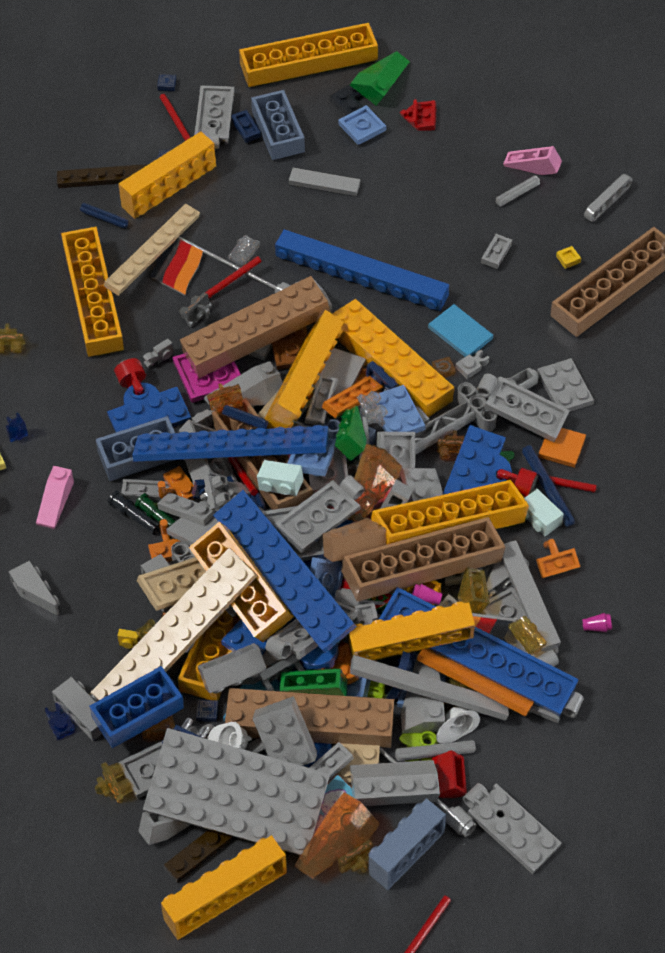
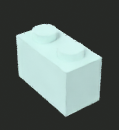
(280, 478)
(543, 513)

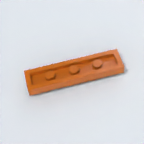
(348, 398)

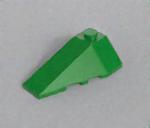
(379, 77)

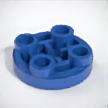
(318, 659)

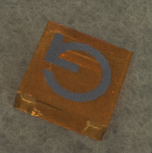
(444, 367)

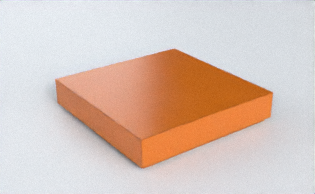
(564, 449)

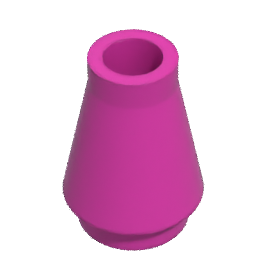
(427, 594)
(598, 623)

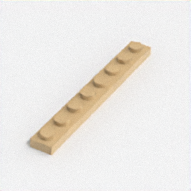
(151, 249)

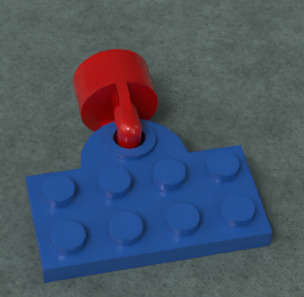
(143, 401)
(481, 465)

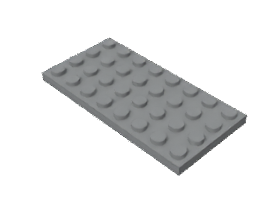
(236, 791)

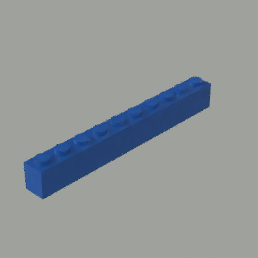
(362, 270)

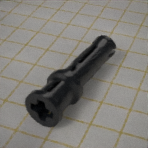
(127, 507)

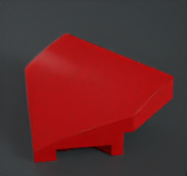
(421, 115)

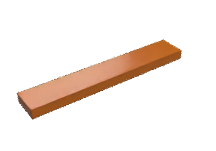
(475, 681)

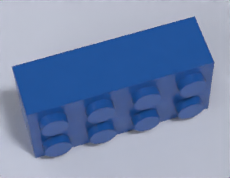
(136, 707)

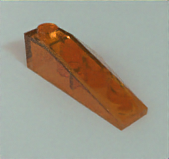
(377, 474)
(341, 831)

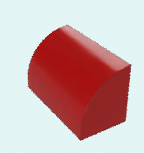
(450, 774)

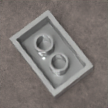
(285, 732)

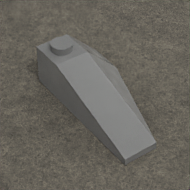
(257, 384)
(421, 712)

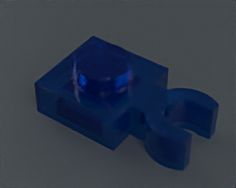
(16, 429)
(59, 723)

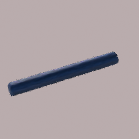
(547, 484)

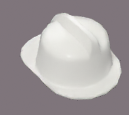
(457, 724)
(230, 734)

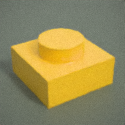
(568, 257)
(127, 638)

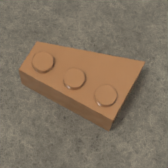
(353, 539)

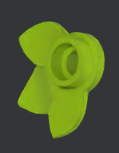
(417, 739)

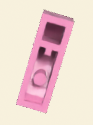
(536, 160)
(55, 496)

